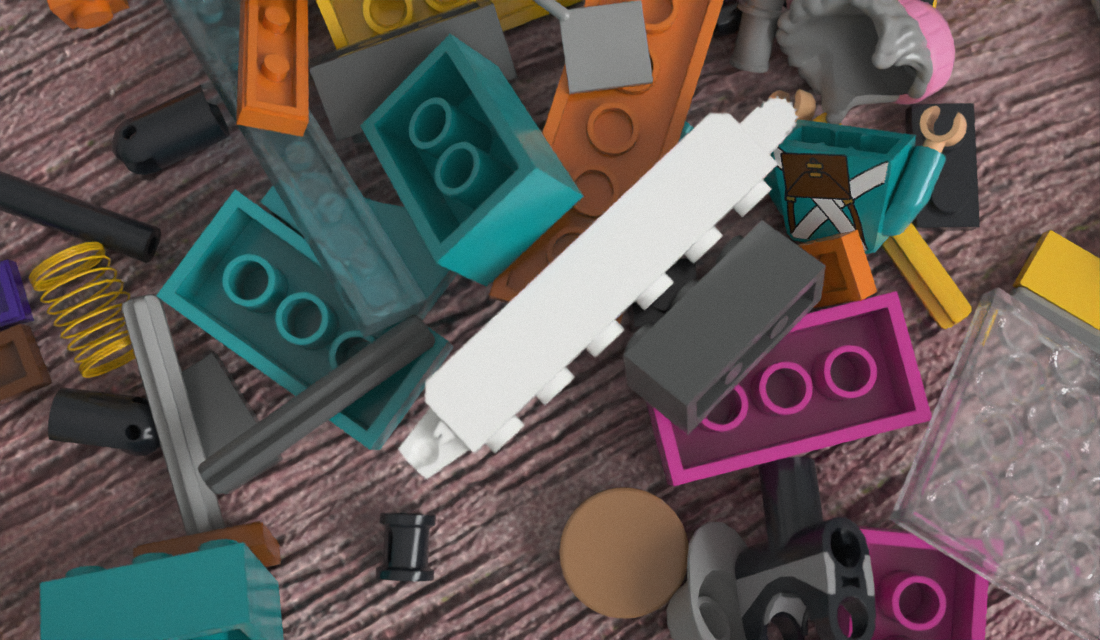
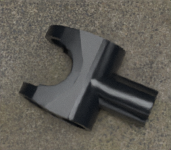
(805, 563)

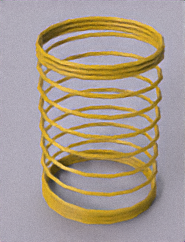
(52, 283)

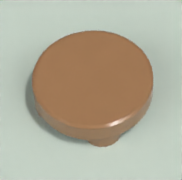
(623, 552)

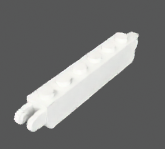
(594, 282)

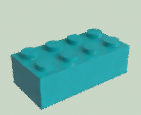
(275, 307)

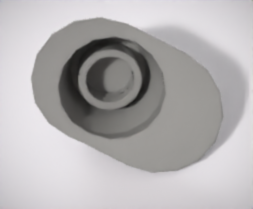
(708, 601)

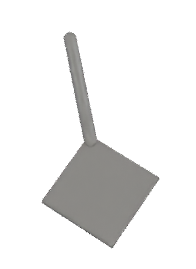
(603, 45)

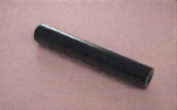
(78, 218)

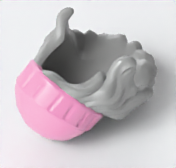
(867, 51)

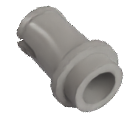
(756, 34)

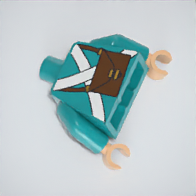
(854, 176)

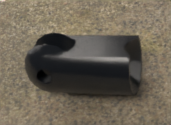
(169, 132)
(103, 421)

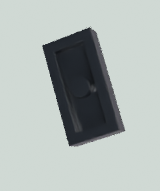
(955, 195)

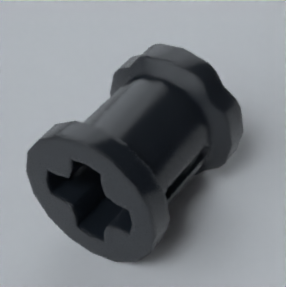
(406, 547)

